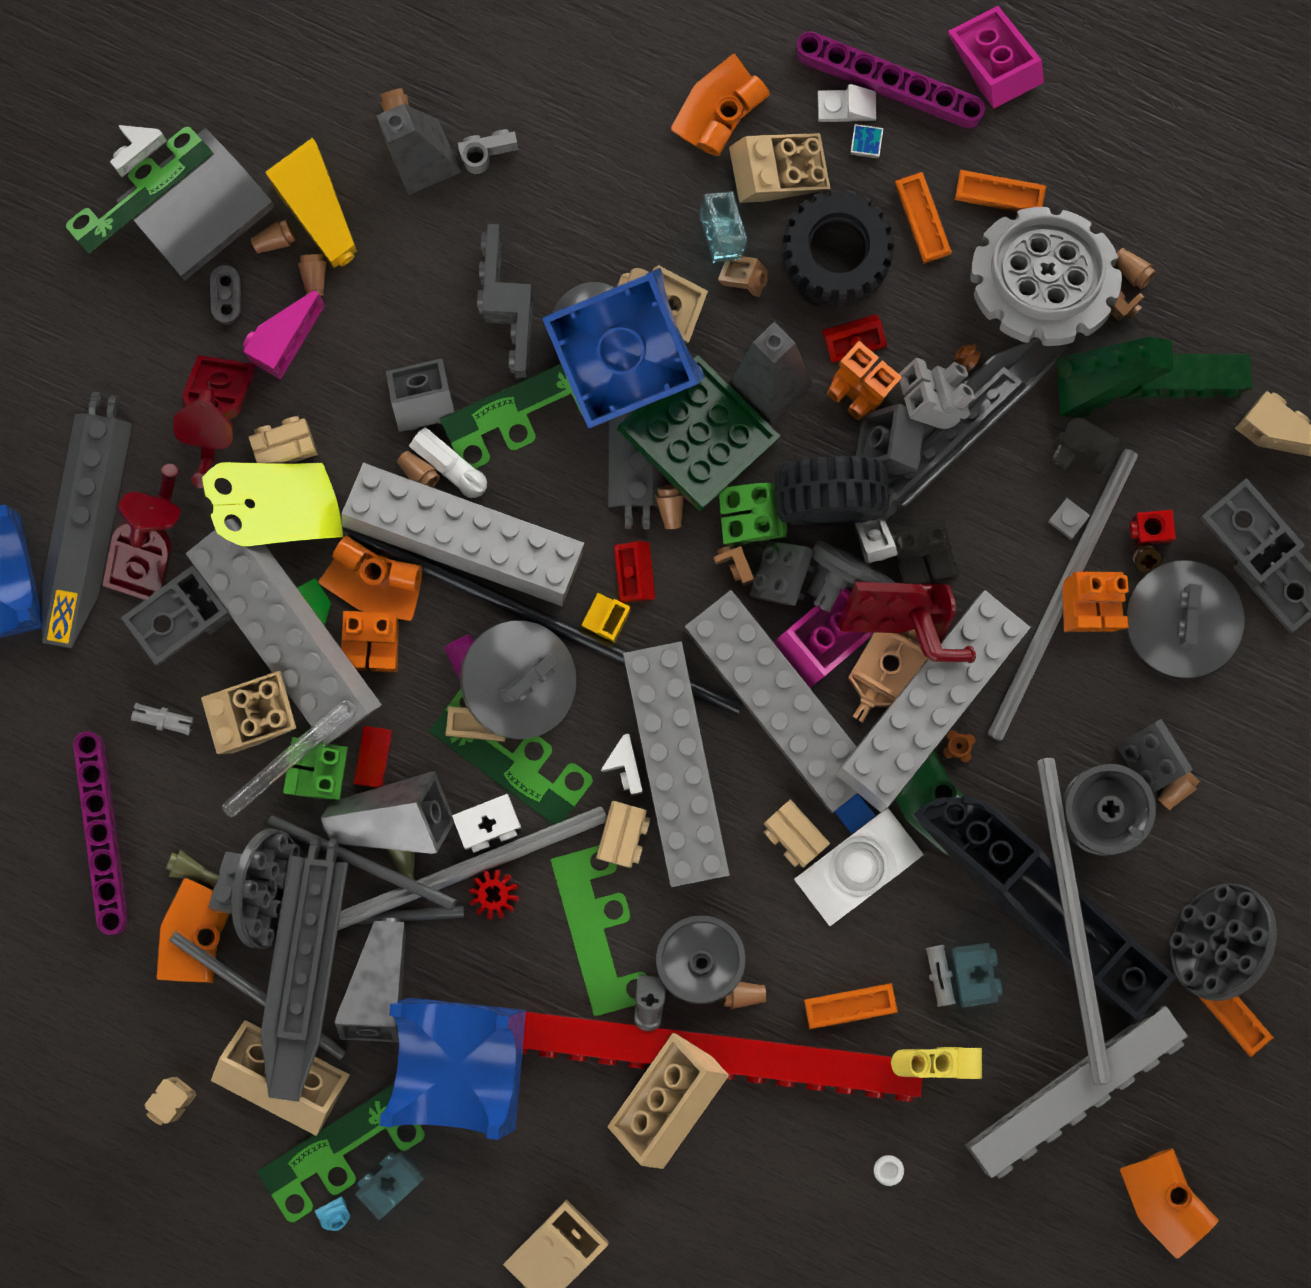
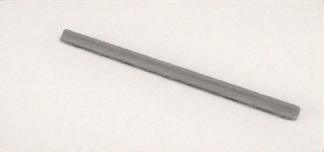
(1055, 608)
(475, 866)
(1074, 921)

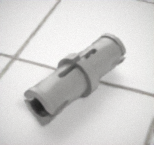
(162, 718)
(937, 955)

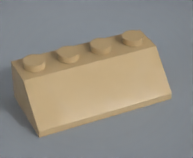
(243, 1073)
(667, 1102)

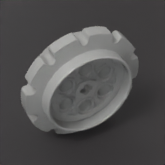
(1045, 276)

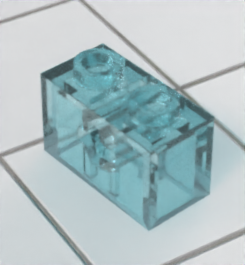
(722, 226)
(964, 961)
(380, 1200)

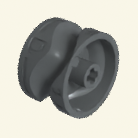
(1130, 811)

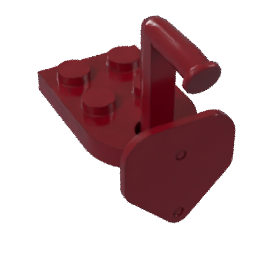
(209, 403)
(137, 562)
(904, 608)

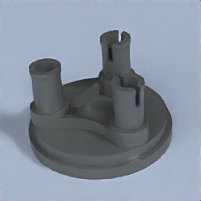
(837, 571)

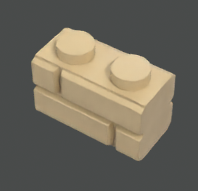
(284, 443)
(622, 834)
(795, 834)
(169, 1101)

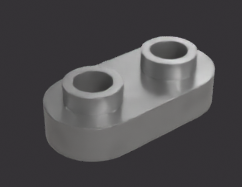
(225, 295)

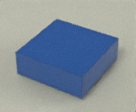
(854, 813)

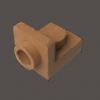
(745, 274)
(1123, 309)
(739, 568)

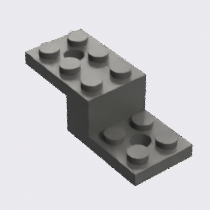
(505, 302)
(1265, 553)
(190, 608)

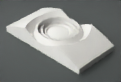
(858, 867)

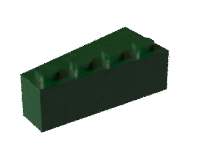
(1102, 374)
(1201, 377)

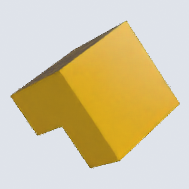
(606, 617)

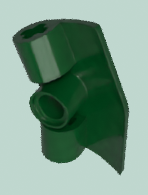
(921, 791)

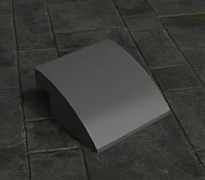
(202, 210)

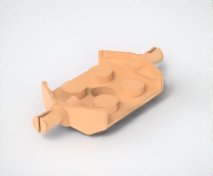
(876, 684)

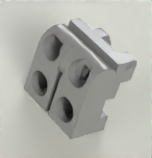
(936, 393)

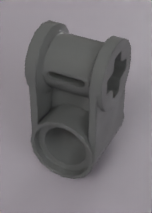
(649, 1002)

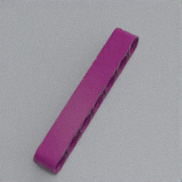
(880, 68)
(110, 844)

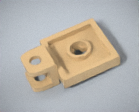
(686, 297)

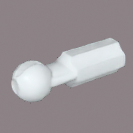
(447, 462)

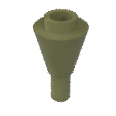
(404, 862)
(184, 866)

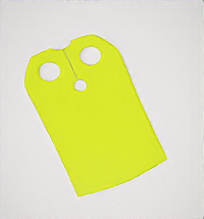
(289, 502)

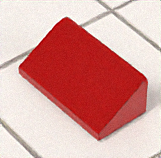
(843, 337)
(634, 572)
(373, 757)

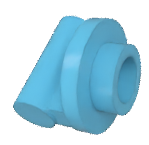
(333, 1215)

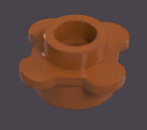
(967, 356)
(966, 742)

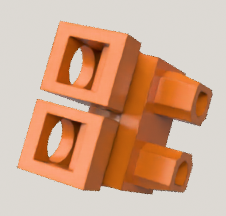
(861, 384)
(1094, 602)
(372, 627)

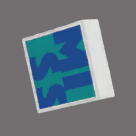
(866, 141)

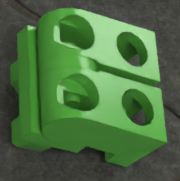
(762, 520)
(326, 778)

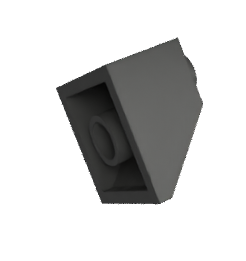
(420, 394)
(892, 439)

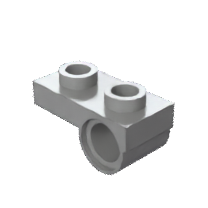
(498, 143)

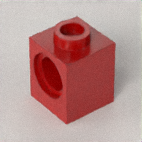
(1164, 521)

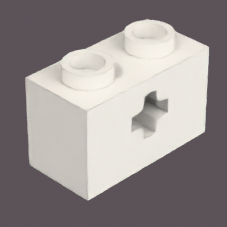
(470, 820)

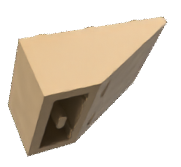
(778, 166)
(1276, 426)
(248, 713)
(557, 1250)

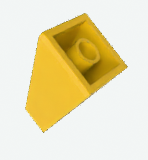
(309, 194)

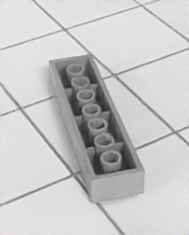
(462, 534)
(283, 628)
(775, 696)
(931, 703)
(676, 764)
(1074, 1092)

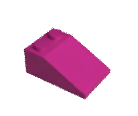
(997, 56)
(280, 337)
(817, 644)

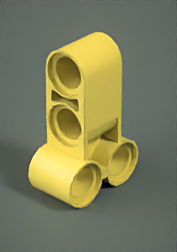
(939, 1063)

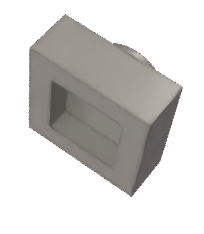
(1068, 518)

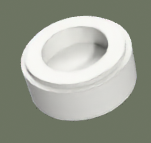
(888, 1170)

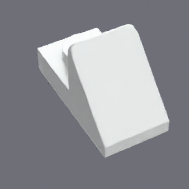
(847, 105)
(143, 144)
(875, 540)
(624, 757)

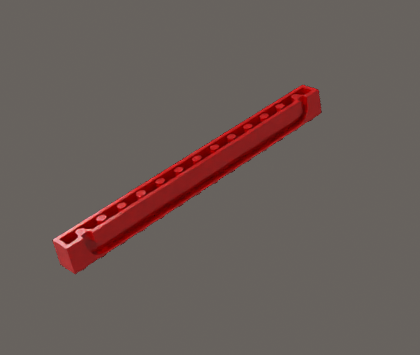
(735, 1055)

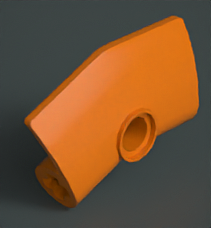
(724, 87)
(354, 582)
(188, 916)
(1173, 1224)

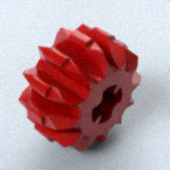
(503, 893)

